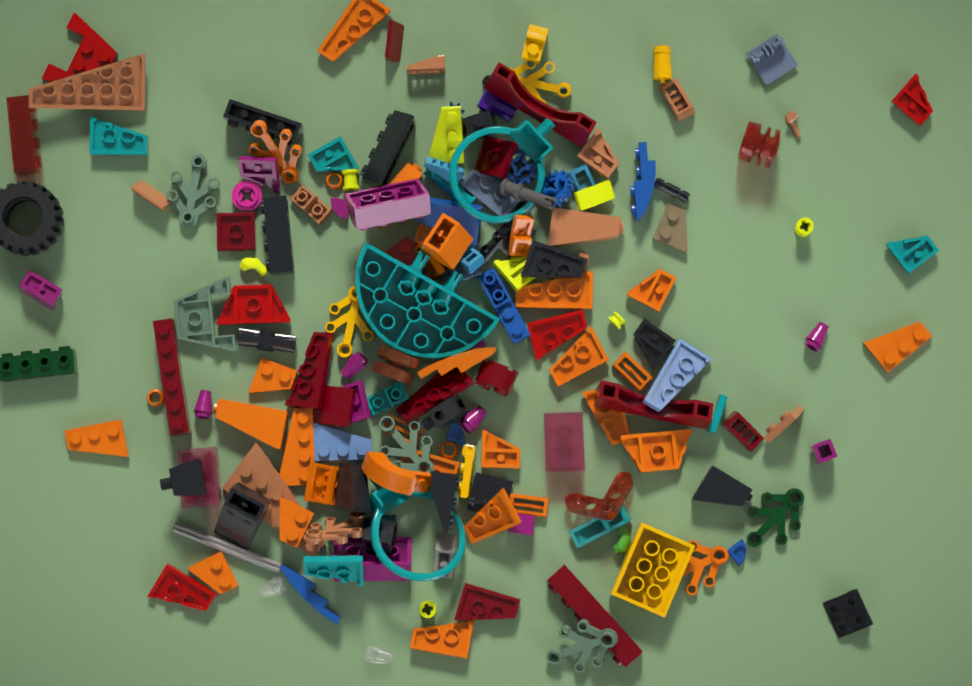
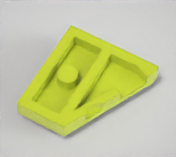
(512, 271)

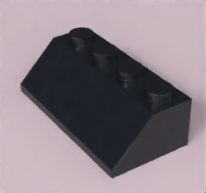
(388, 149)

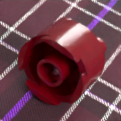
(497, 377)

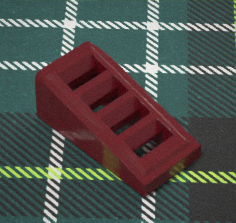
(747, 426)

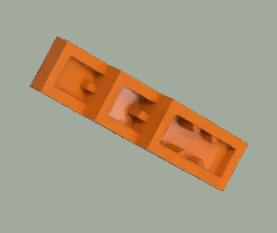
(461, 360)

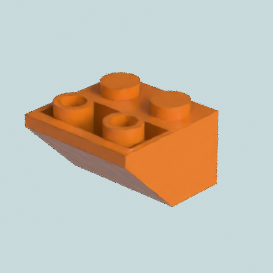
(447, 242)

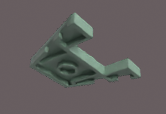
(196, 317)

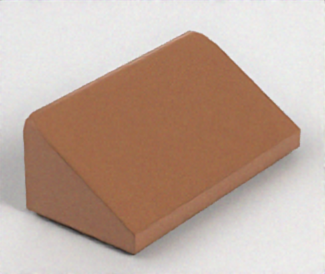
(151, 195)

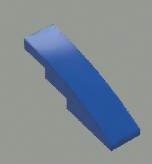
(305, 589)

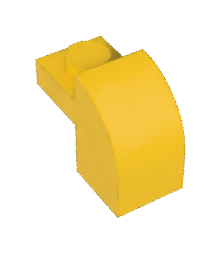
(534, 43)

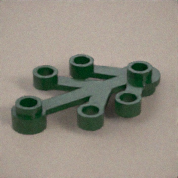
(777, 515)

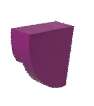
(340, 207)

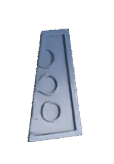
(676, 372)

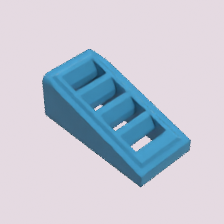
(583, 167)
(442, 168)
(473, 264)

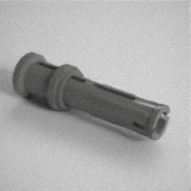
(520, 192)

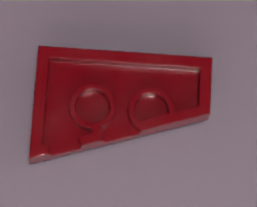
(485, 604)

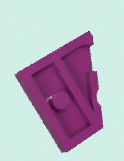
(261, 171)
(361, 407)

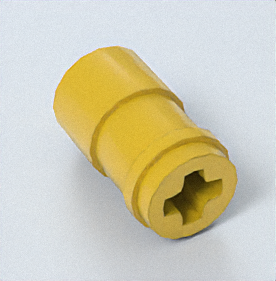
(662, 63)

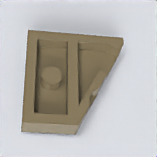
(673, 228)

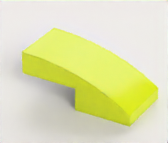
(594, 195)

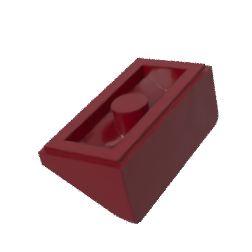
(394, 41)

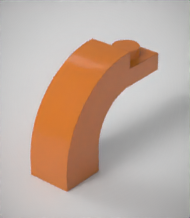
(392, 477)

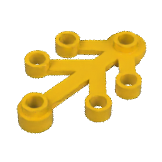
(532, 83)
(351, 318)

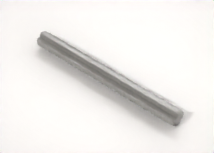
(226, 547)

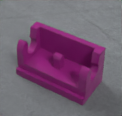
(40, 290)

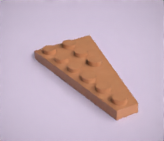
(103, 88)
(261, 476)

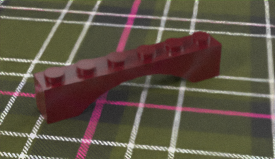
(507, 86)
(684, 412)

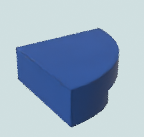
(455, 434)
(738, 552)

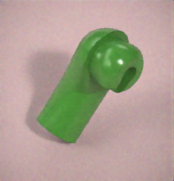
(624, 541)

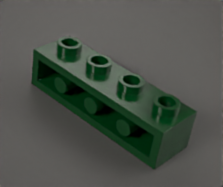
(38, 365)

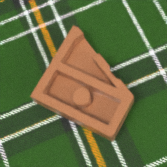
(598, 155)
(786, 419)

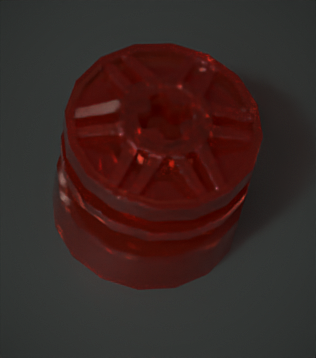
(759, 144)

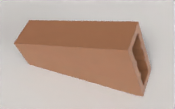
(580, 227)

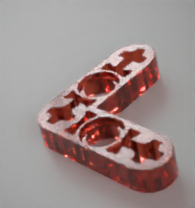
(602, 504)

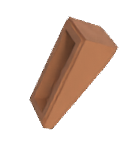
(428, 66)
(685, 113)

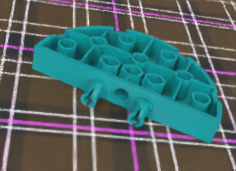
(413, 309)

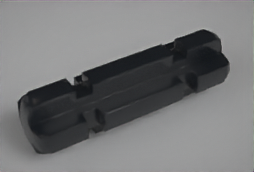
(671, 190)

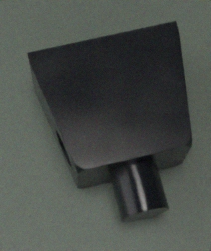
(477, 122)
(451, 408)
(186, 479)
(387, 534)

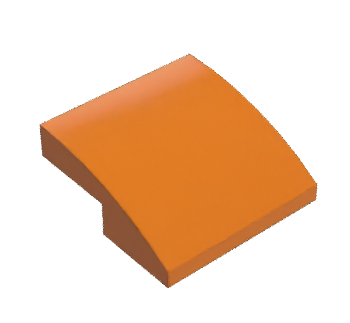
(321, 483)

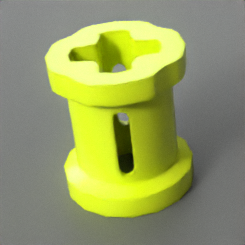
(350, 180)
(801, 232)
(424, 614)

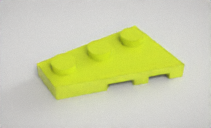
(447, 134)

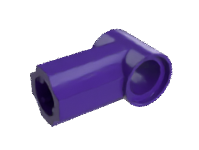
(497, 106)

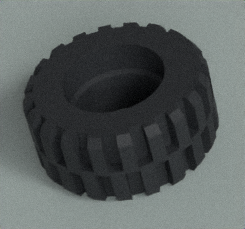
(50, 225)

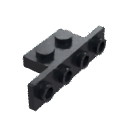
(501, 238)

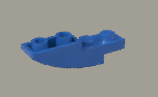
(642, 188)
(503, 306)

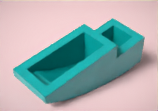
(597, 527)

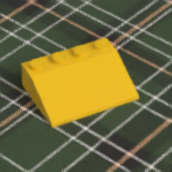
(652, 569)

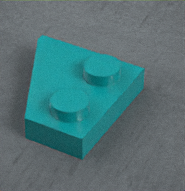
(333, 157)
(912, 252)

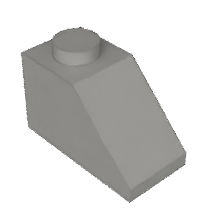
(444, 552)

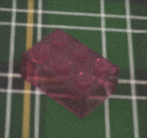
(564, 442)
(211, 469)

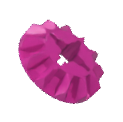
(246, 186)

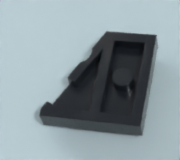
(653, 342)

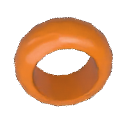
(335, 186)
(155, 391)
(448, 443)

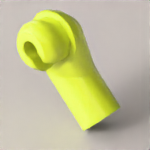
(253, 263)

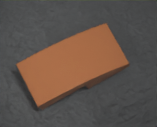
(311, 205)

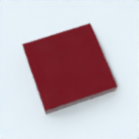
(495, 157)
(236, 231)
(336, 407)

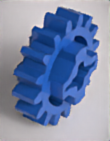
(527, 168)
(558, 186)

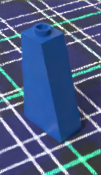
(456, 212)

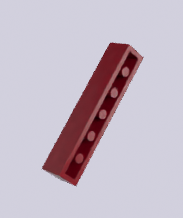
(172, 377)
(588, 608)

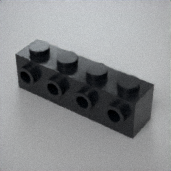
(245, 115)
(278, 235)

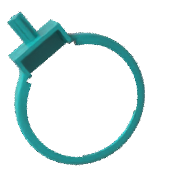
(529, 139)
(384, 501)

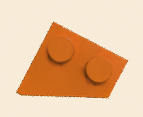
(653, 289)
(272, 377)
(498, 452)
(293, 522)
(215, 572)

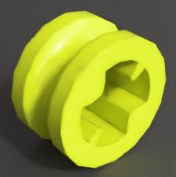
(617, 320)

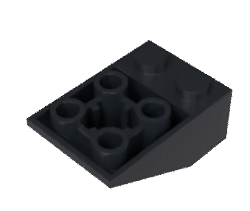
(442, 492)
(241, 515)

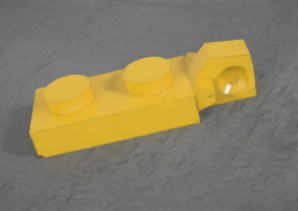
(467, 471)

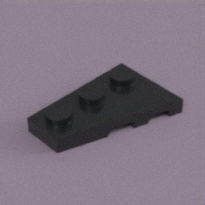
(551, 262)

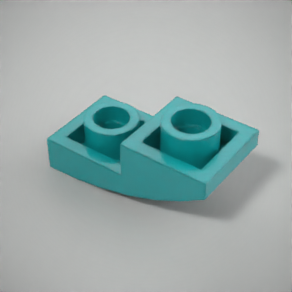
(387, 398)

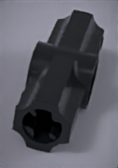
(266, 340)

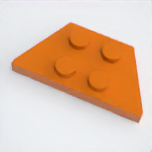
(657, 449)

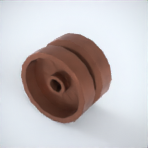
(395, 365)

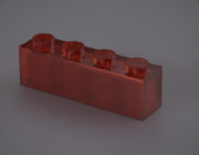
(23, 136)

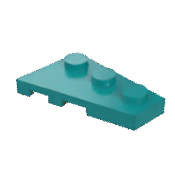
(115, 140)
(339, 567)

